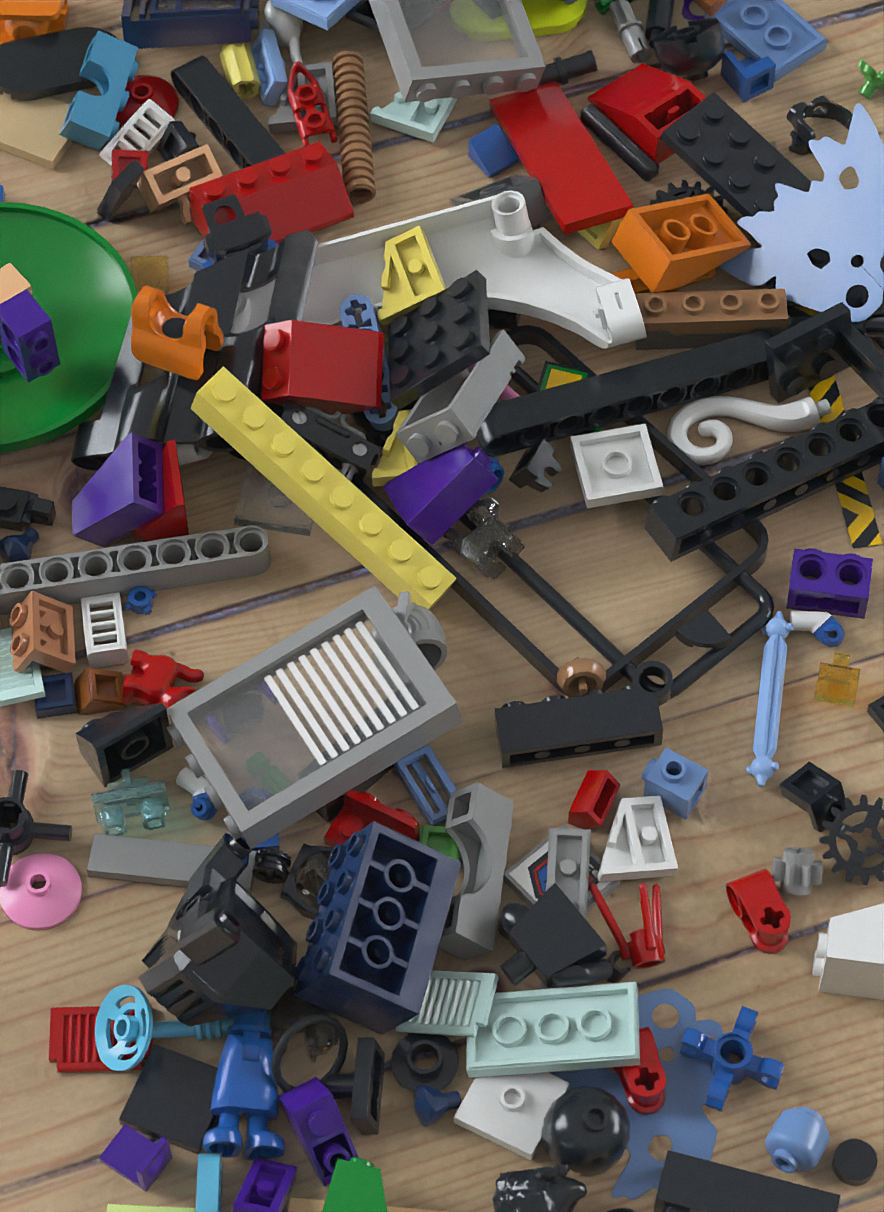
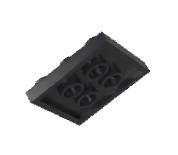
(438, 339)

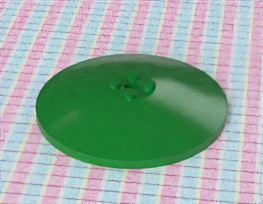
(89, 301)

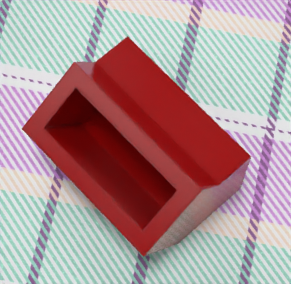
(581, 811)

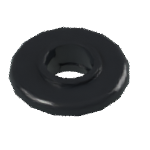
(436, 1077)

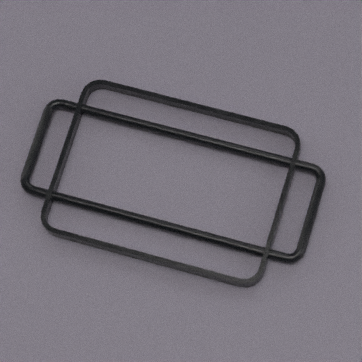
(622, 664)

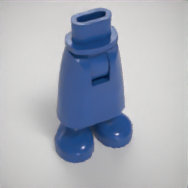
(245, 1085)

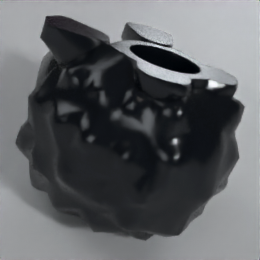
(538, 1190)

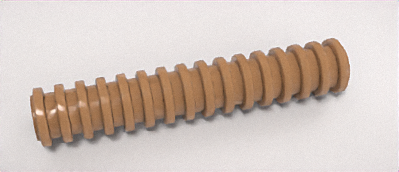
(354, 126)

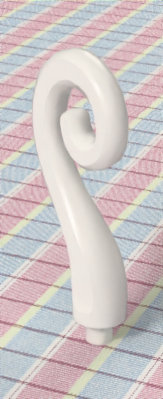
(781, 418)

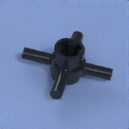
(19, 838)

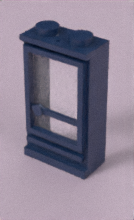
(188, 22)

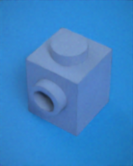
(676, 781)

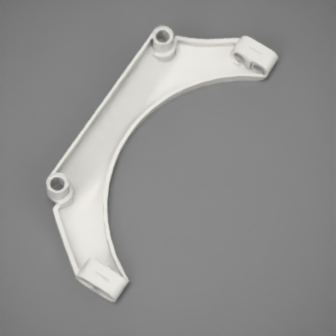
(522, 268)

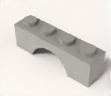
(481, 829)

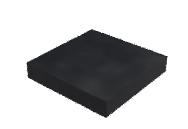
(172, 1099)

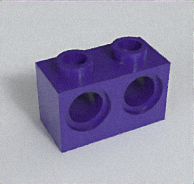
(28, 336)
(828, 590)

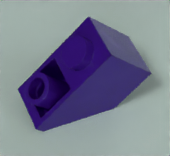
(318, 1127)

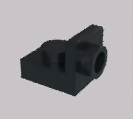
(815, 793)

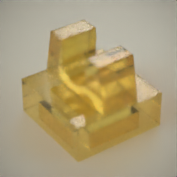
(837, 681)

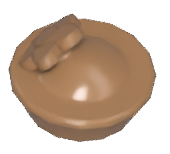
(581, 676)

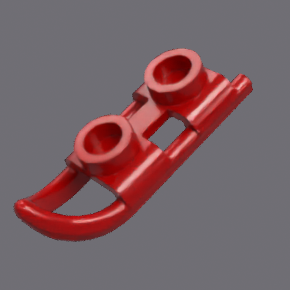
(307, 98)

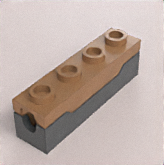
(708, 317)

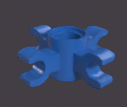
(763, 1070)

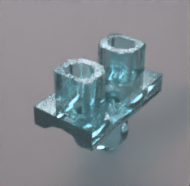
(131, 799)

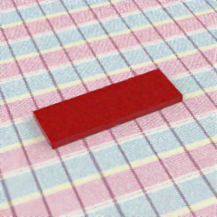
(562, 156)

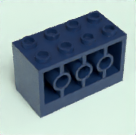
(377, 928)

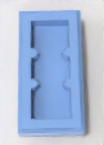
(269, 67)

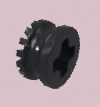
(271, 866)

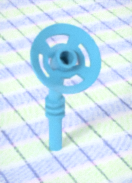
(141, 1029)

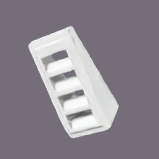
(151, 120)
(109, 653)

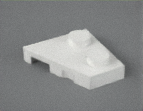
(638, 842)

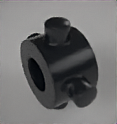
(798, 145)

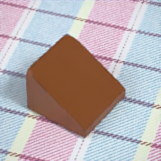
(98, 691)

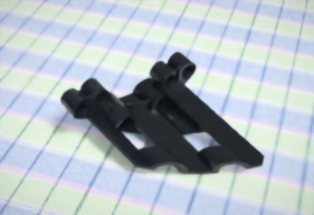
(163, 405)

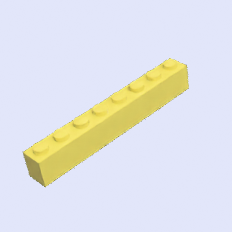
(320, 490)

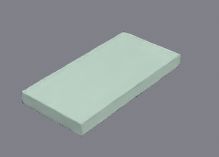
(557, 1031)

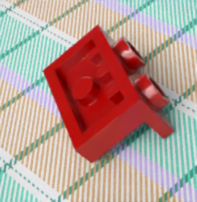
(363, 809)

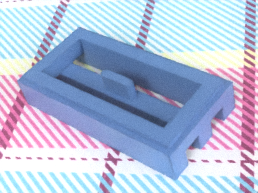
(413, 789)

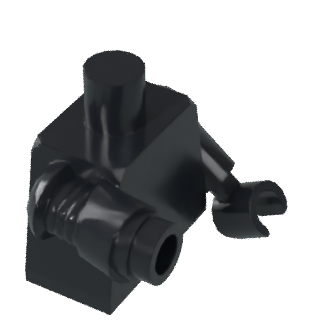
(555, 944)

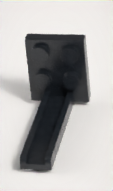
(820, 350)

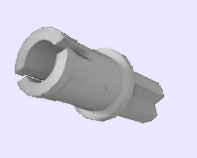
(630, 31)

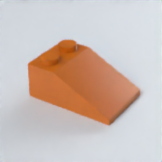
(678, 241)

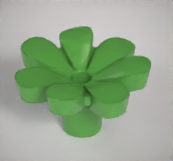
(873, 80)

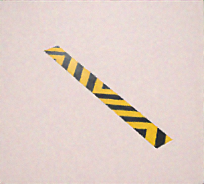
(852, 491)

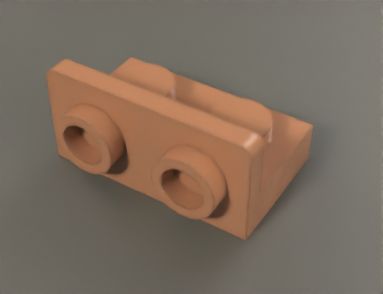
(42, 633)

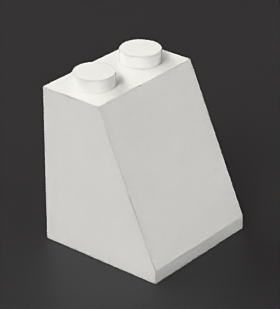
(852, 954)

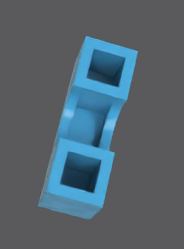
(109, 65)

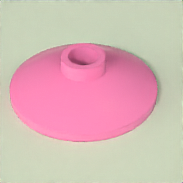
(45, 906)

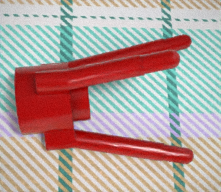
(646, 944)

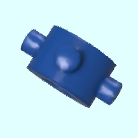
(140, 600)

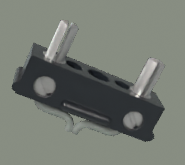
(340, 446)

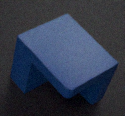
(747, 76)

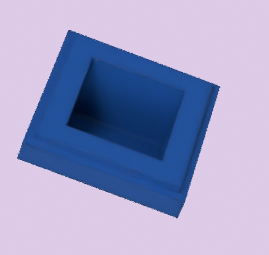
(492, 151)

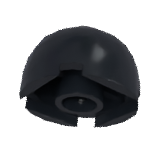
(690, 49)
(586, 1130)

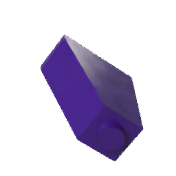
(441, 490)
(121, 493)

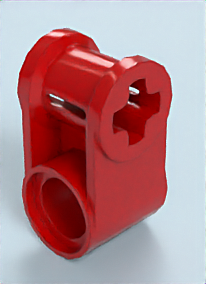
(760, 910)
(648, 1073)

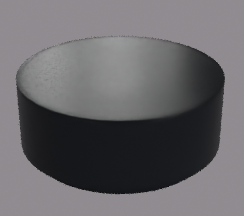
(854, 1162)

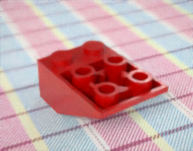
(647, 104)

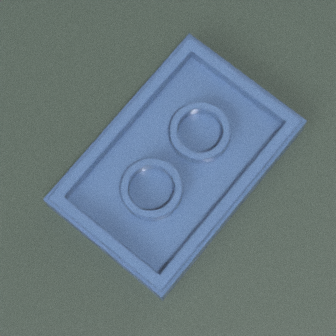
(770, 30)

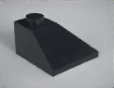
(124, 740)

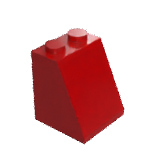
(322, 366)

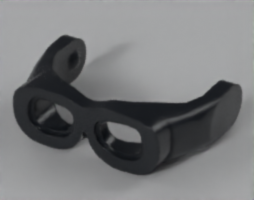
(827, 109)
(289, 890)

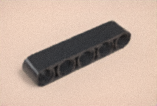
(224, 113)

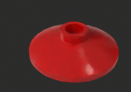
(144, 88)

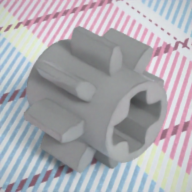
(797, 870)

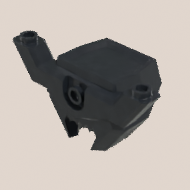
(221, 946)

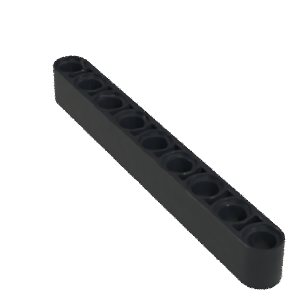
(624, 394)

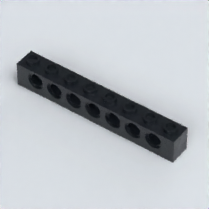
(768, 481)

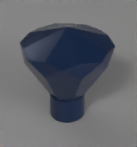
(18, 547)
(432, 1103)

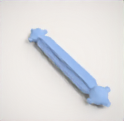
(770, 699)

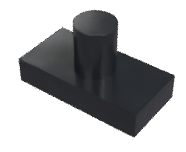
(362, 1086)

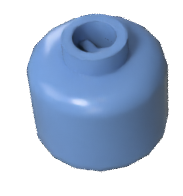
(798, 1139)

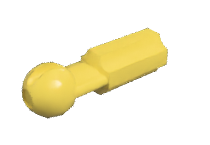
(240, 69)

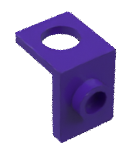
(137, 1157)

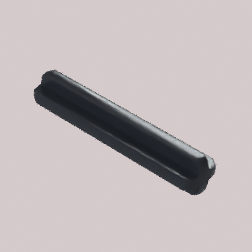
(619, 142)

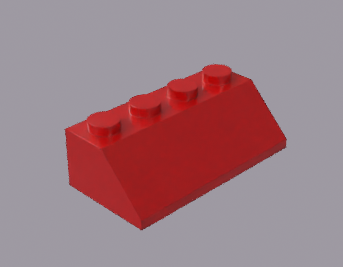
(292, 190)

